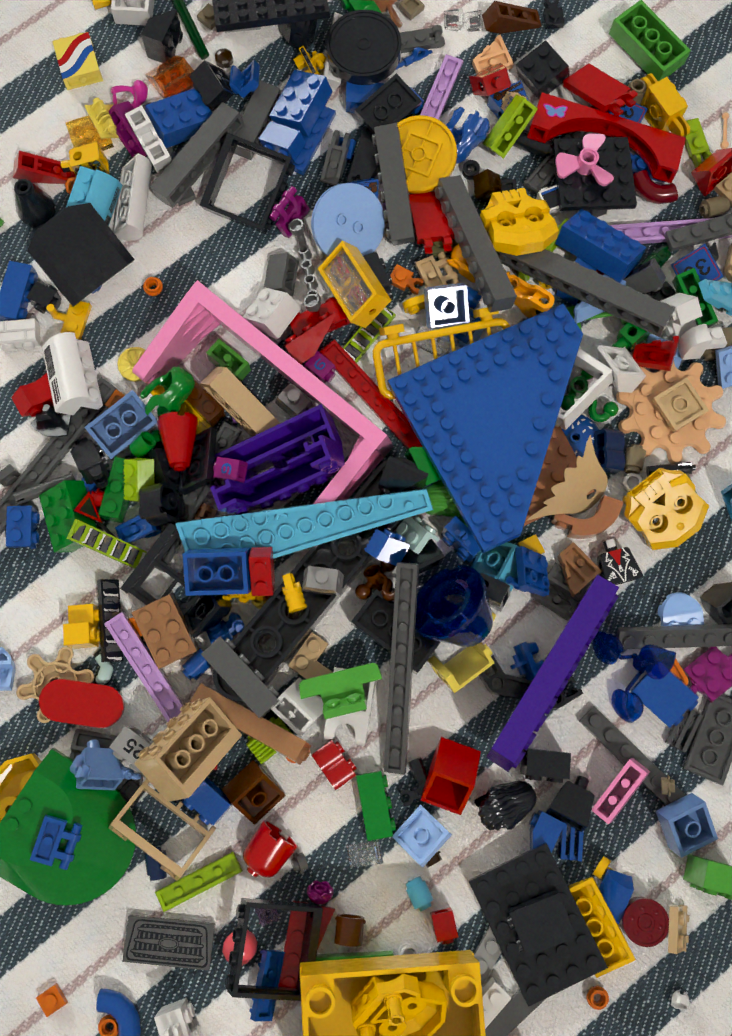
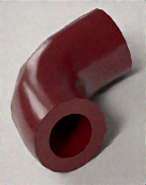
(654, 192)

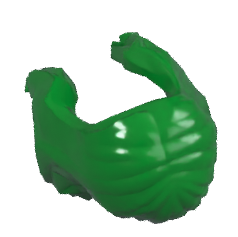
(177, 386)

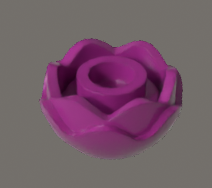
(320, 892)

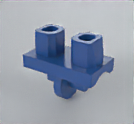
(524, 660)

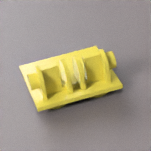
(101, 119)

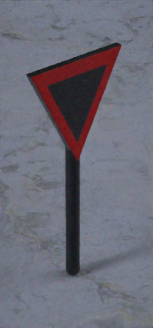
(87, 508)

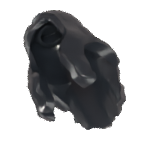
(506, 805)

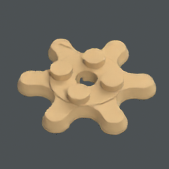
(47, 672)

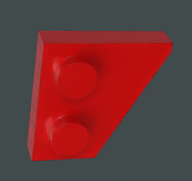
(656, 354)

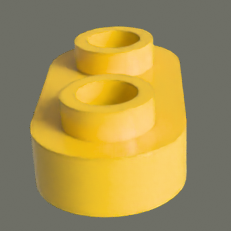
(414, 305)

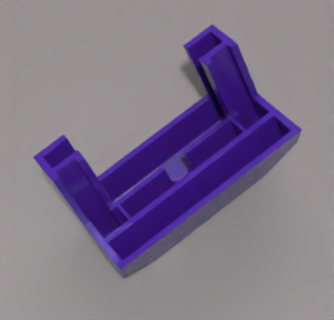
(302, 453)

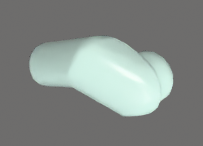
(105, 672)

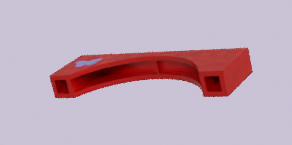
(655, 146)

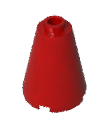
(178, 438)

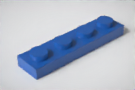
(314, 140)

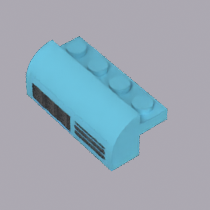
(98, 189)

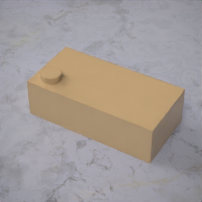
(238, 401)

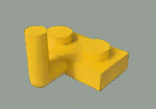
(74, 320)

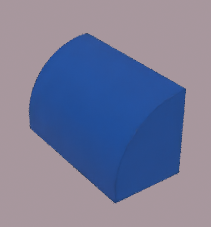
(617, 891)

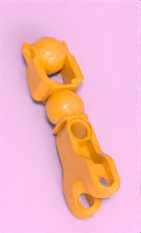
(528, 295)

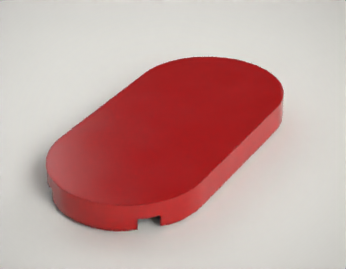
(81, 703)

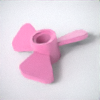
(568, 164)

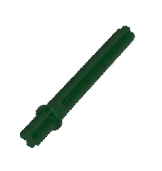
(191, 29)

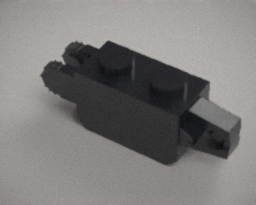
(90, 462)

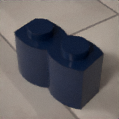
(609, 449)

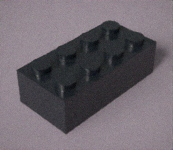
(376, 623)

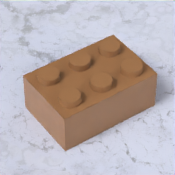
(165, 631)

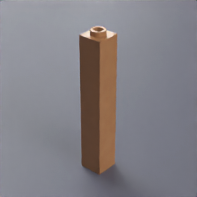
(256, 728)

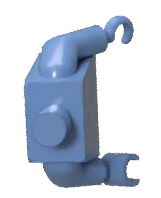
(99, 768)

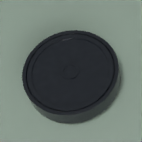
(363, 47)

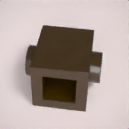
(486, 184)

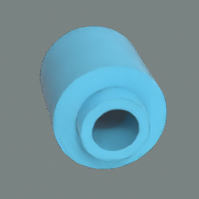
(419, 893)

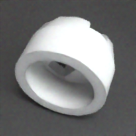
(680, 1001)

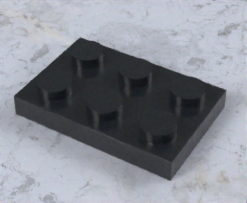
(388, 104)
(202, 462)

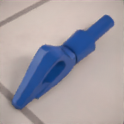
(415, 56)

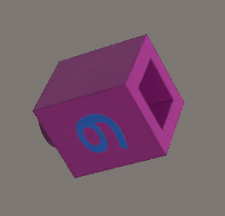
(321, 367)
(230, 469)

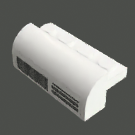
(71, 374)

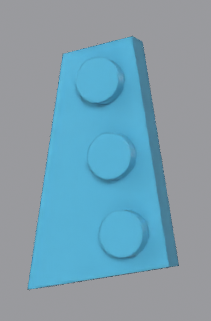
(717, 294)

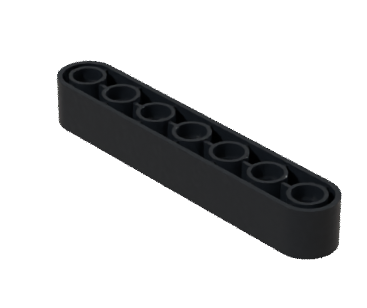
(293, 632)

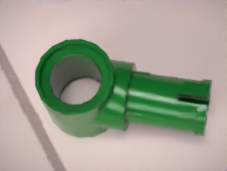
(144, 443)

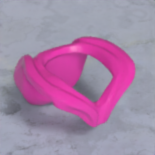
(138, 89)

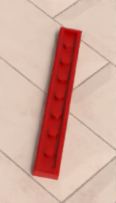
(370, 394)

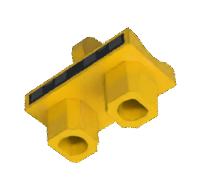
(304, 59)

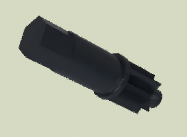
(685, 467)

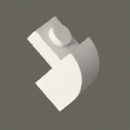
(698, 339)

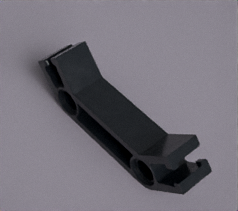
(515, 687)

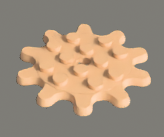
(651, 425)

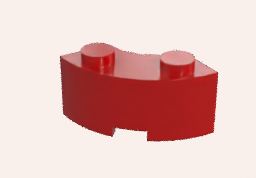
(33, 396)

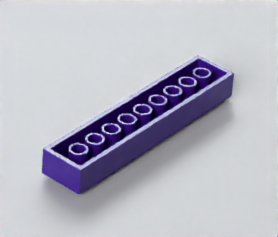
(551, 676)

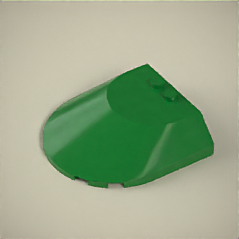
(99, 856)

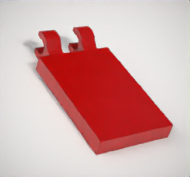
(600, 89)
(430, 221)

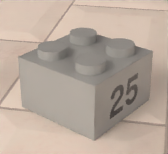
(129, 744)

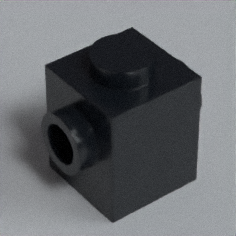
(43, 295)

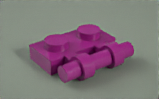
(296, 210)

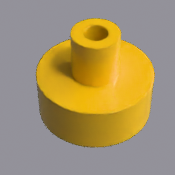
(602, 867)

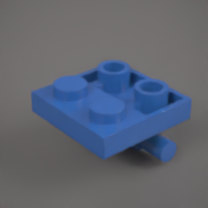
(531, 572)

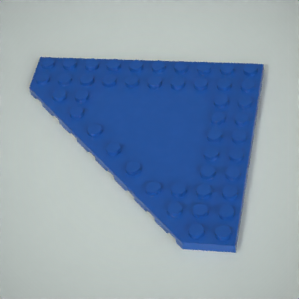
(491, 417)

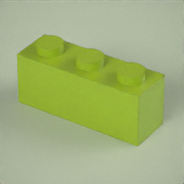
(510, 126)

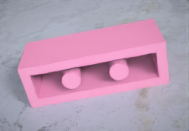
(620, 790)

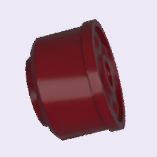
(645, 922)

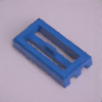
(578, 857)

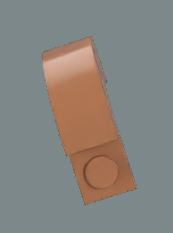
(605, 516)

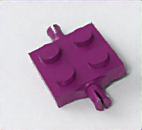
(710, 673)

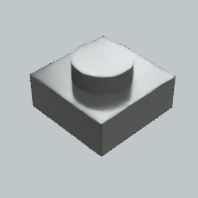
(8, 475)

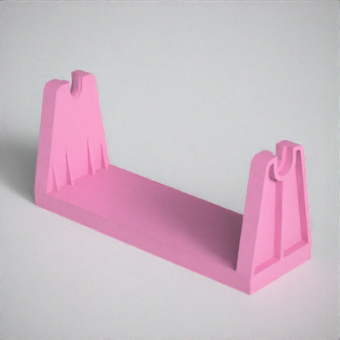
(201, 314)

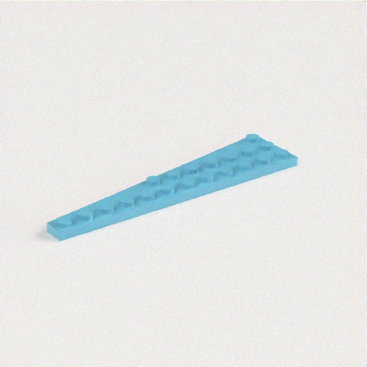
(302, 526)

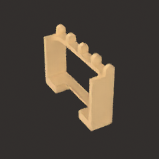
(168, 865)

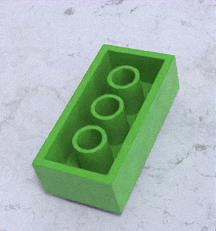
(649, 41)

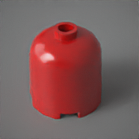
(267, 851)

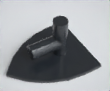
(51, 423)

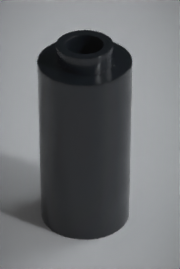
(532, 146)

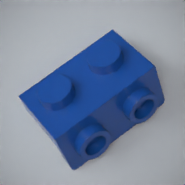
(244, 81)
(22, 526)

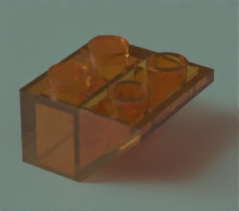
(171, 77)

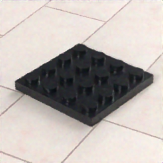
(583, 191)

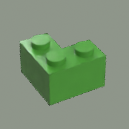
(223, 356)

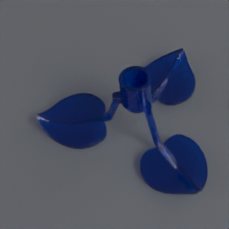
(651, 658)

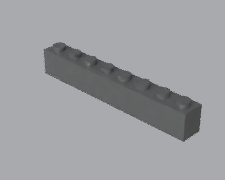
(475, 244)

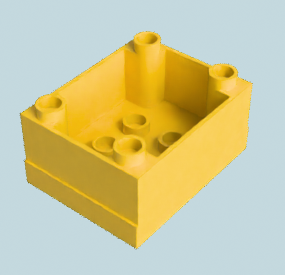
(333, 984)

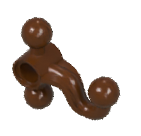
(377, 580)

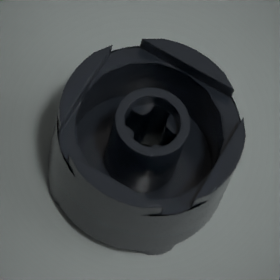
(161, 503)

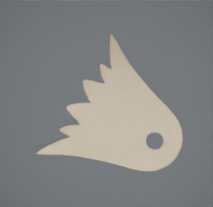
(579, 481)

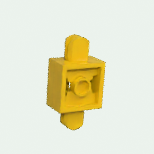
(664, 106)

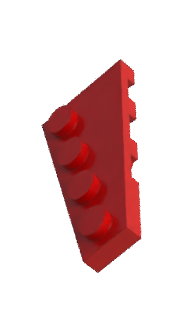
(294, 943)

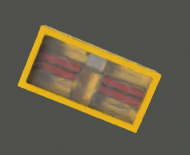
(354, 284)

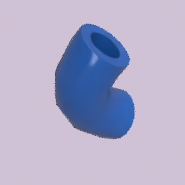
(121, 1009)

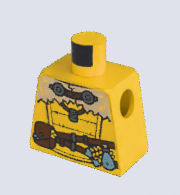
(88, 156)

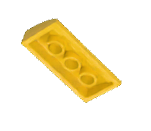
(601, 925)

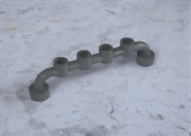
(312, 300)

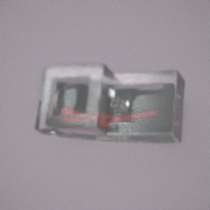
(463, 21)

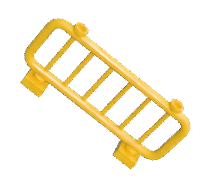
(393, 340)

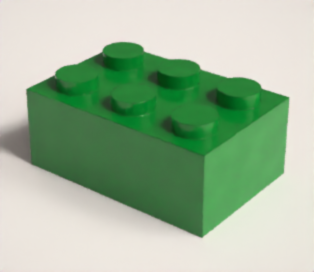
(59, 515)

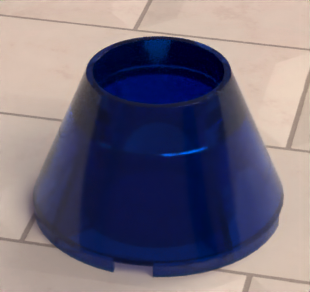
(454, 607)

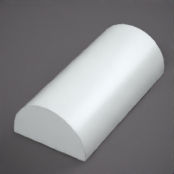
(133, 199)

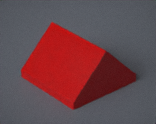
(713, 170)

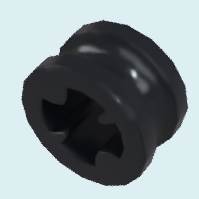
(468, 165)

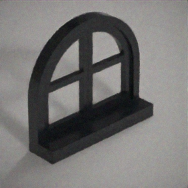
(149, 562)

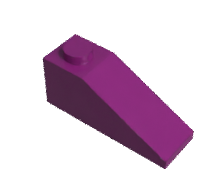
(124, 129)

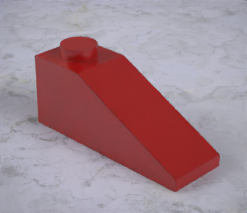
(39, 169)

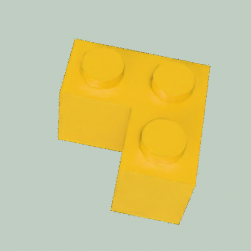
(82, 627)

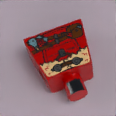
(493, 80)

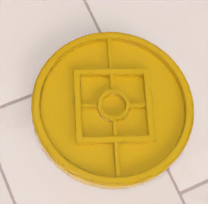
(427, 152)

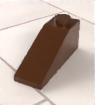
(508, 18)

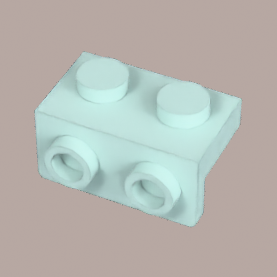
(416, 533)

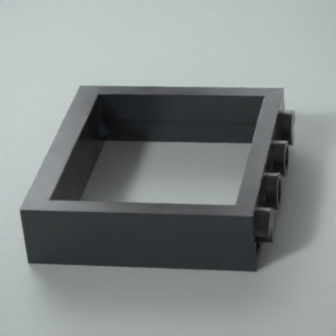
(219, 172)
(308, 952)

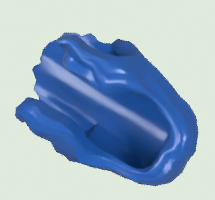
(470, 134)

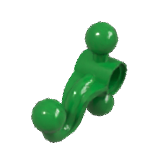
(610, 408)

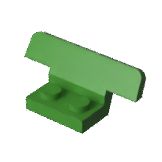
(341, 690)

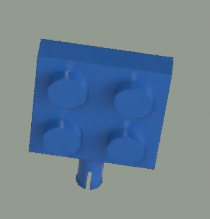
(461, 539)

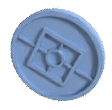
(350, 215)

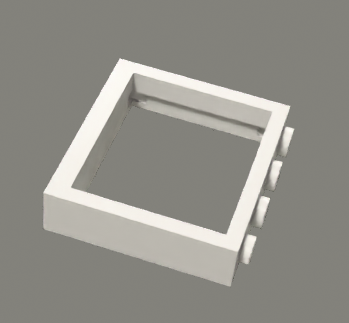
(597, 370)

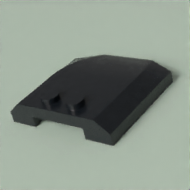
(78, 251)

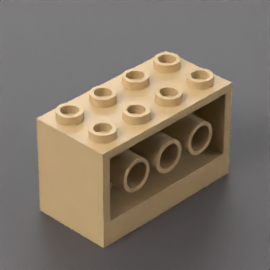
(187, 749)

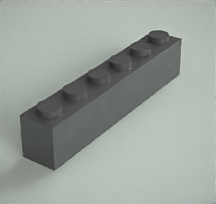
(196, 155)
(394, 183)

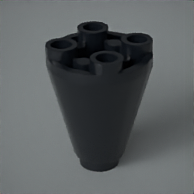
(32, 203)

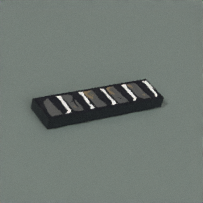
(108, 608)

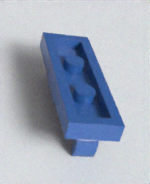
(268, 975)

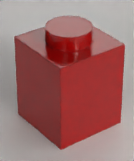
(444, 925)

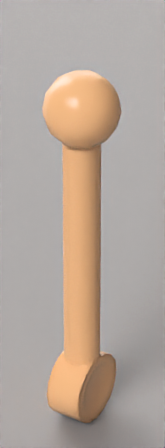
(725, 144)

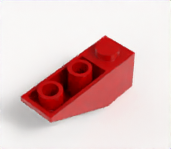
(307, 343)

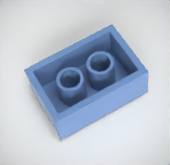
(121, 424)

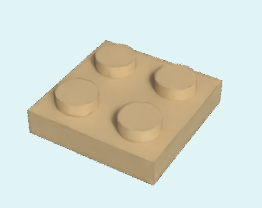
(680, 404)

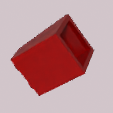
(451, 776)

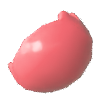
(249, 949)

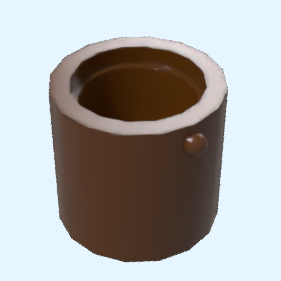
(349, 930)

